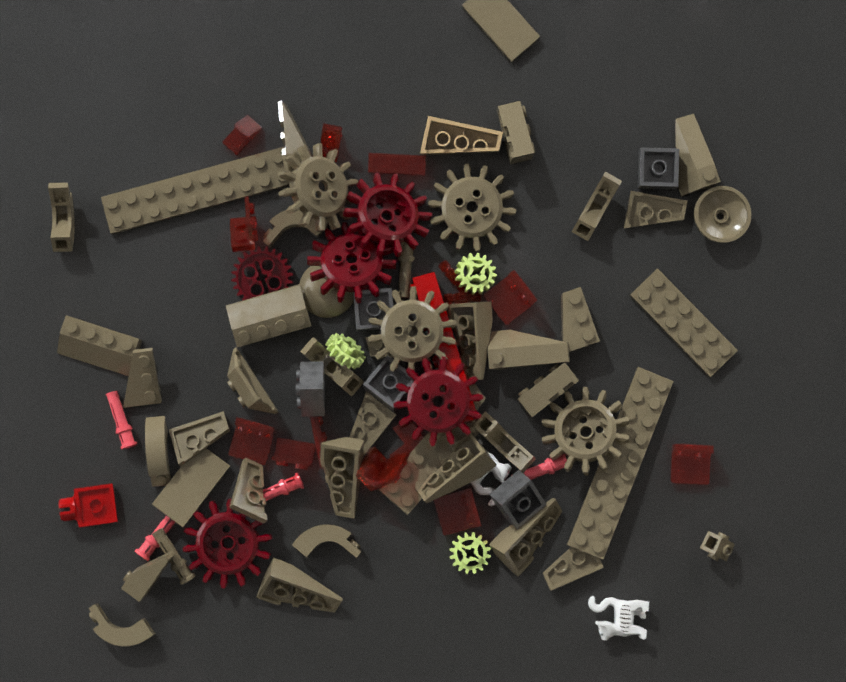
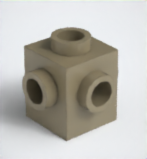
(717, 546)

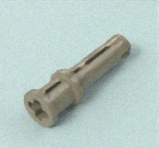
(406, 259)
(177, 563)

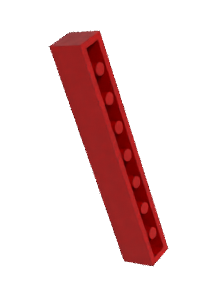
(424, 285)

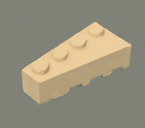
(452, 137)

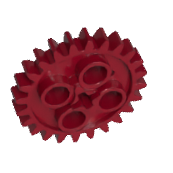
(278, 270)

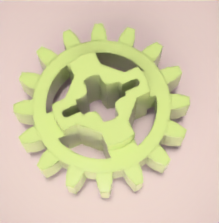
(472, 267)
(345, 351)
(475, 544)

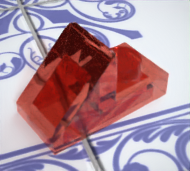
(242, 134)
(331, 139)

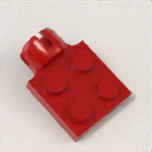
(90, 506)

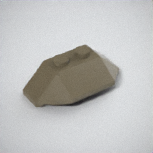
(248, 386)

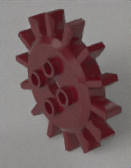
(391, 200)
(340, 274)
(420, 409)
(216, 558)

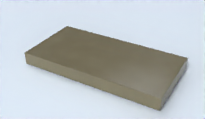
(502, 25)
(190, 486)

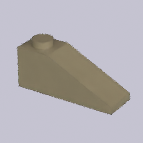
(144, 577)

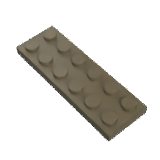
(683, 322)
(421, 463)

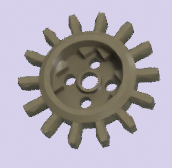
(304, 187)
(481, 223)
(399, 317)
(597, 417)

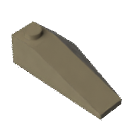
(290, 136)
(695, 161)
(472, 334)
(520, 349)
(341, 462)
(464, 465)
(517, 546)
(290, 585)

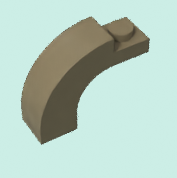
(596, 206)
(62, 217)
(285, 221)
(339, 374)
(503, 442)
(156, 450)
(312, 537)
(119, 635)

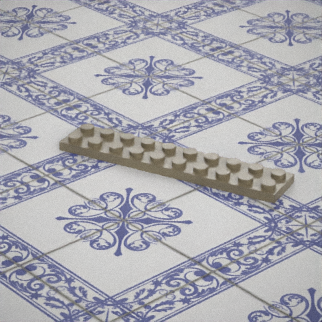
(194, 191)
(612, 487)

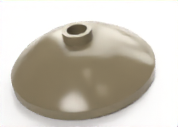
(733, 208)
(323, 305)

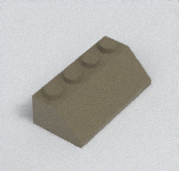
(268, 315)
(97, 345)

